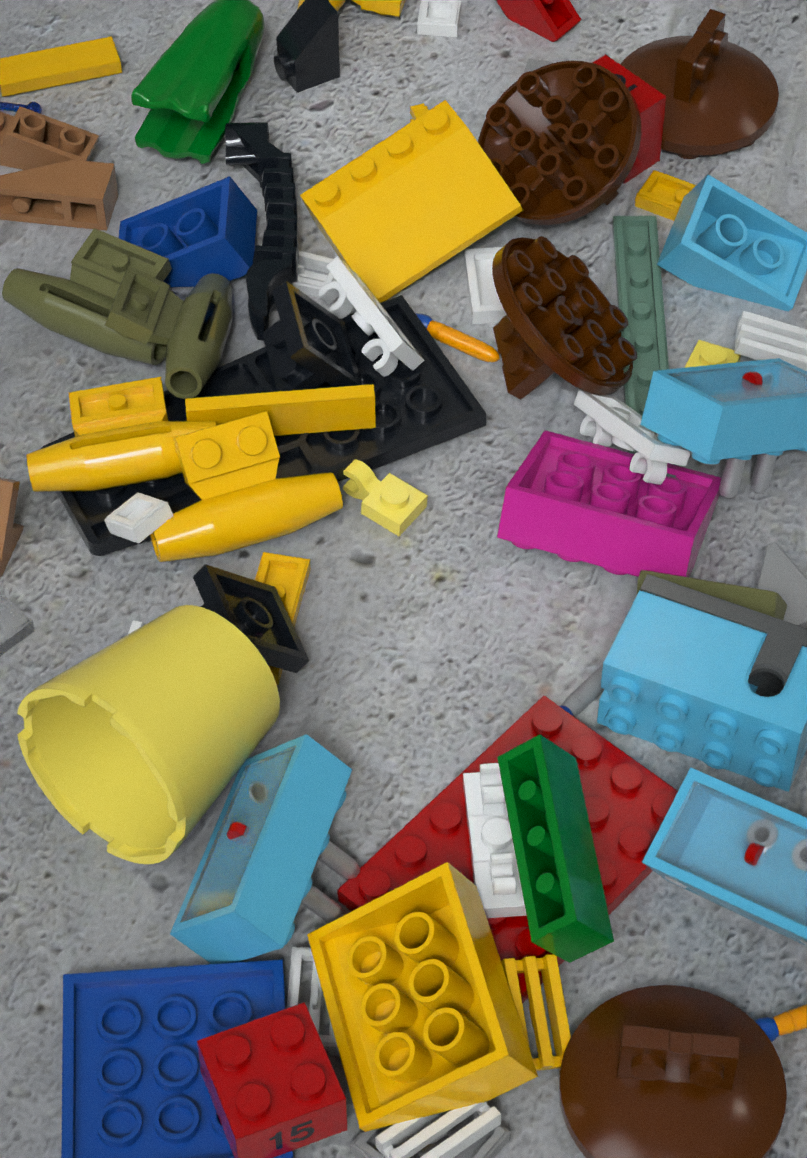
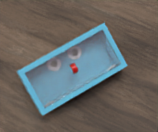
(731, 415)
(266, 853)
(735, 853)

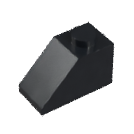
(309, 46)

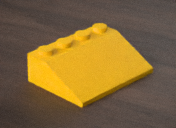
(411, 202)
(420, 1002)

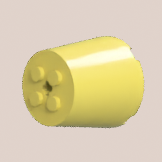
(149, 730)

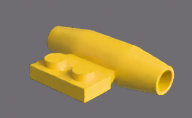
(117, 440)
(240, 497)

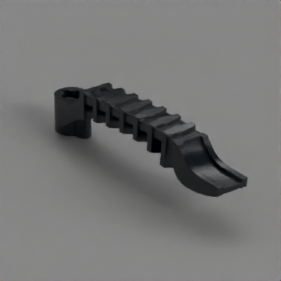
(279, 255)

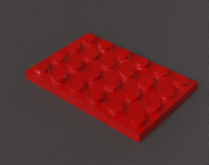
(622, 807)

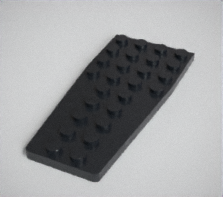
(410, 410)

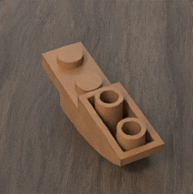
(39, 140)

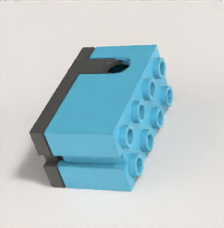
(709, 682)

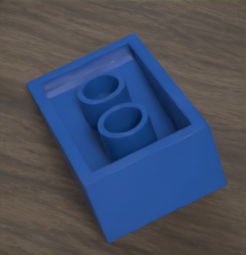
(199, 233)

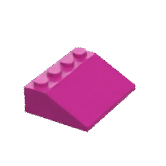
(594, 510)

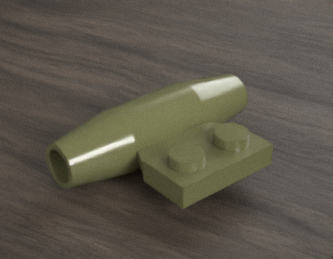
(81, 305)
(190, 328)

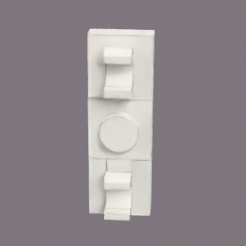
(370, 318)
(618, 424)
(492, 844)

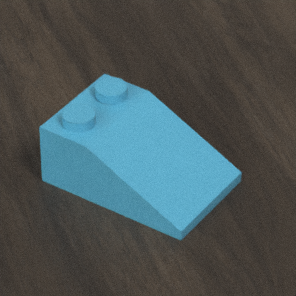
(735, 247)

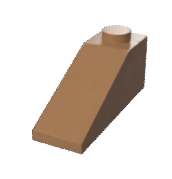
(61, 194)

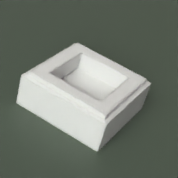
(439, 17)
(138, 517)

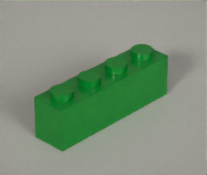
(554, 850)

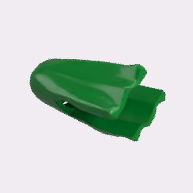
(200, 81)

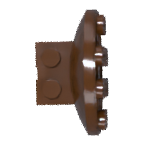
(713, 90)
(563, 140)
(556, 322)
(671, 1079)

